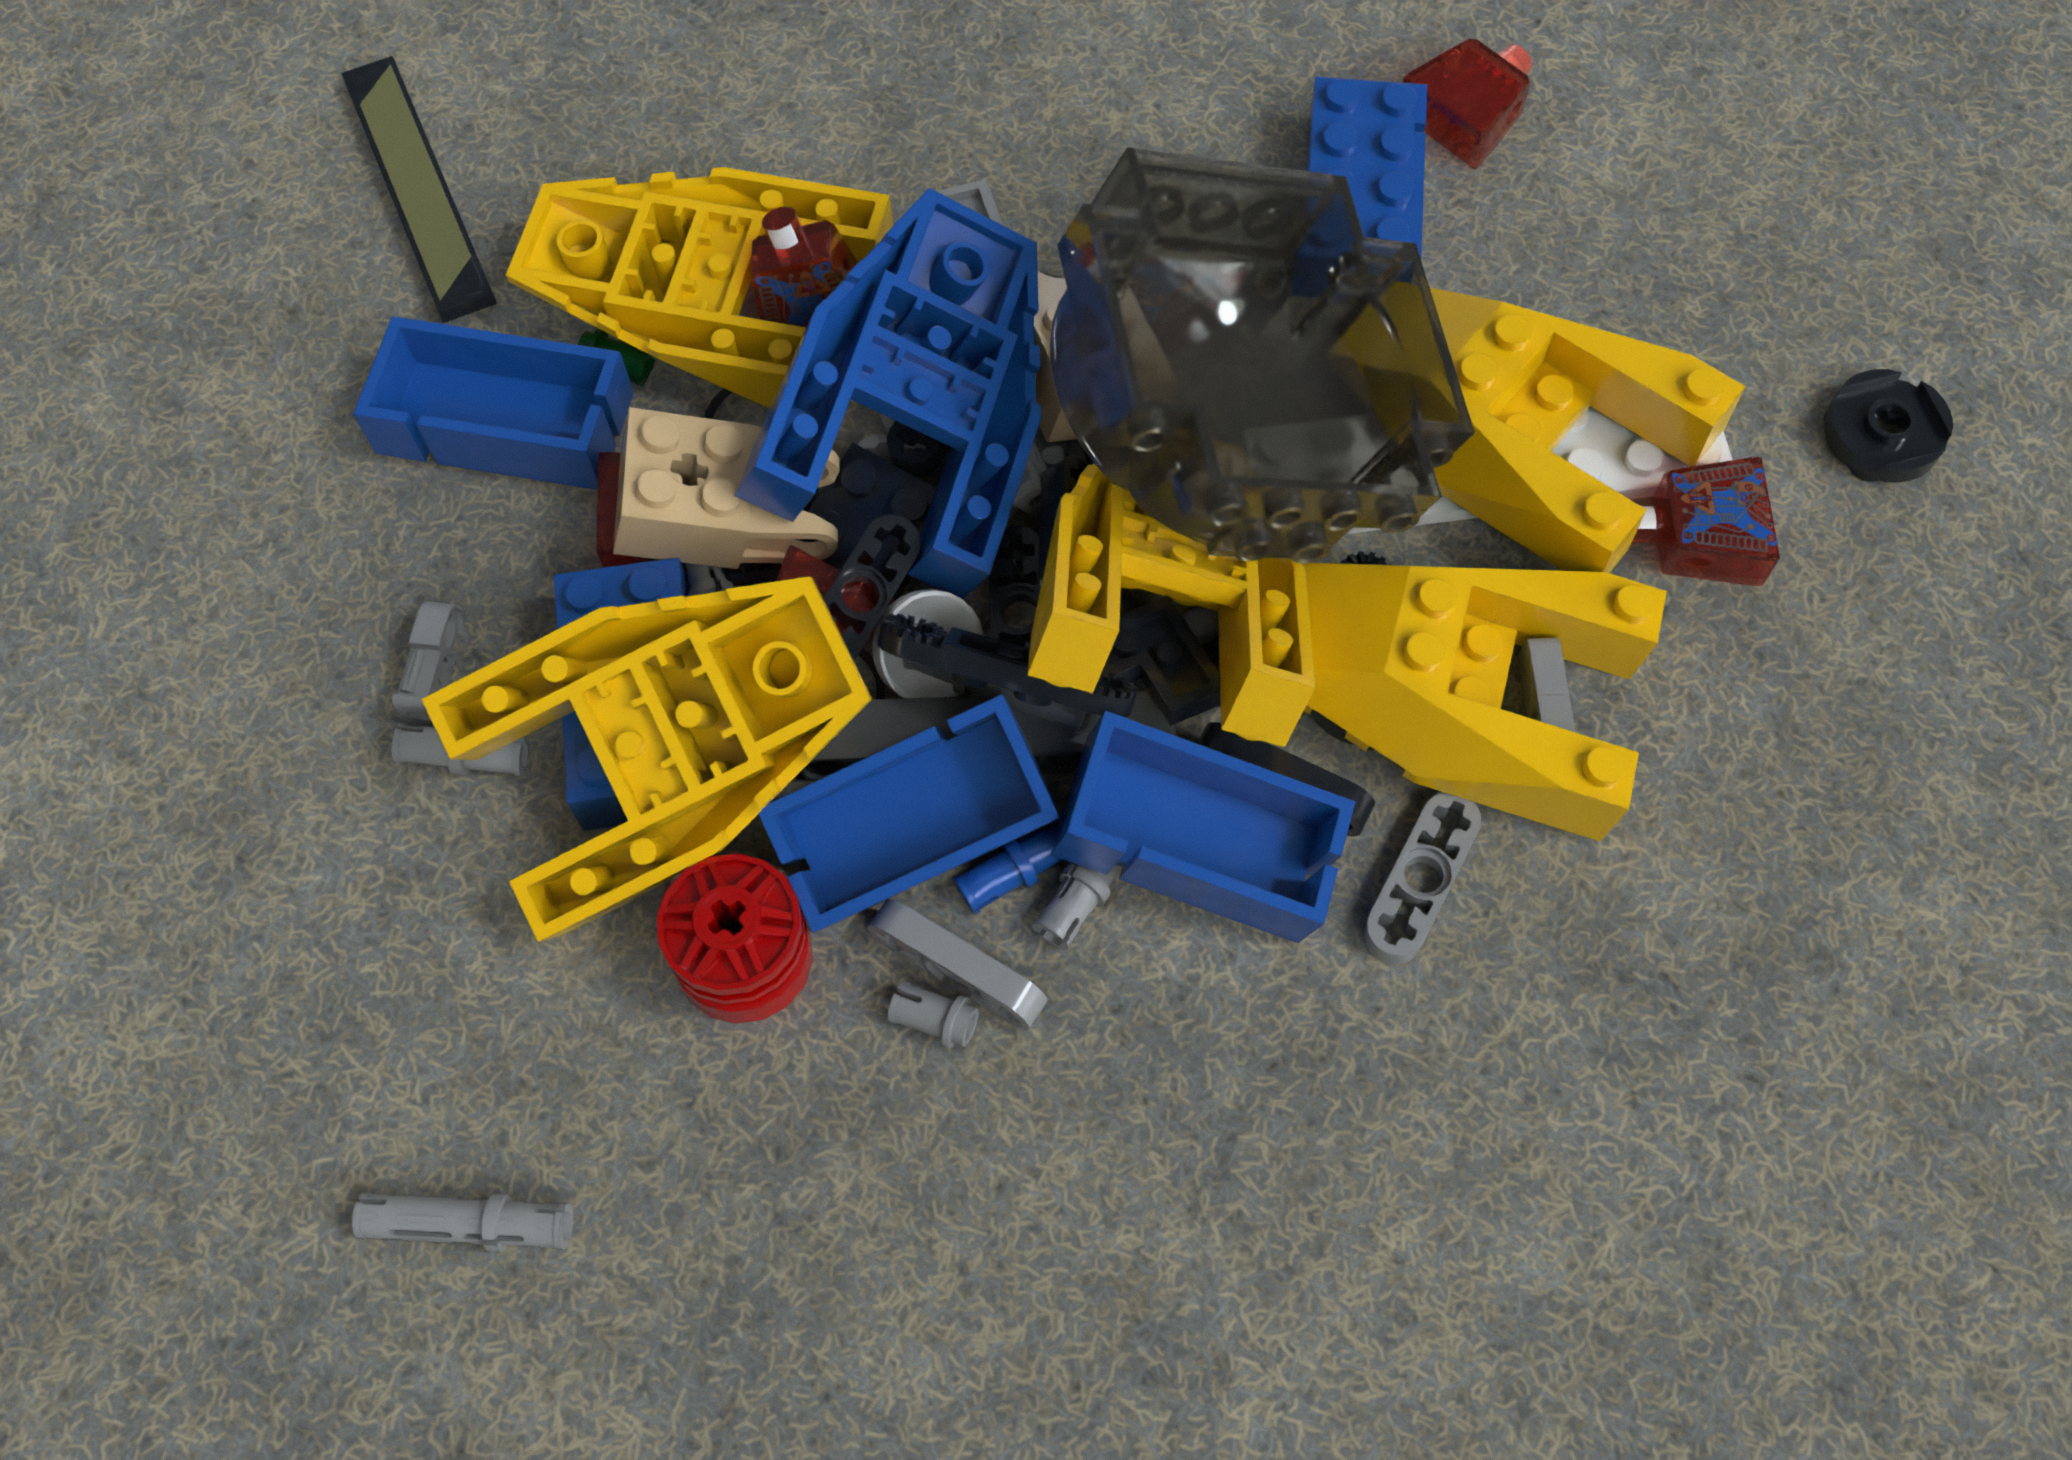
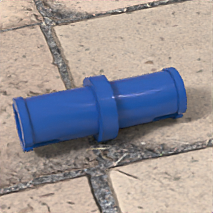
(1009, 869)

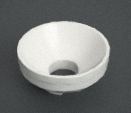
(935, 607)

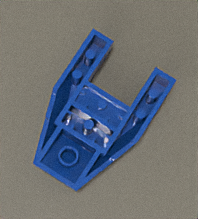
(939, 341)

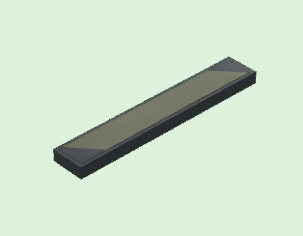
(418, 190)

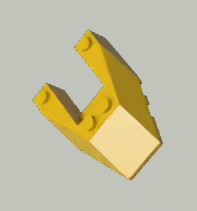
(673, 264)
(1524, 391)
(1109, 544)
(1423, 666)
(691, 713)

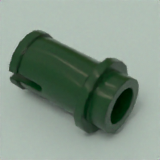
(636, 361)

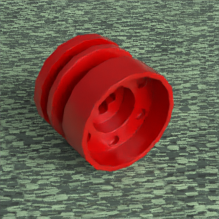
(742, 973)

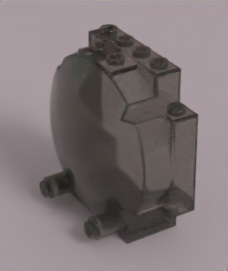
(1252, 357)

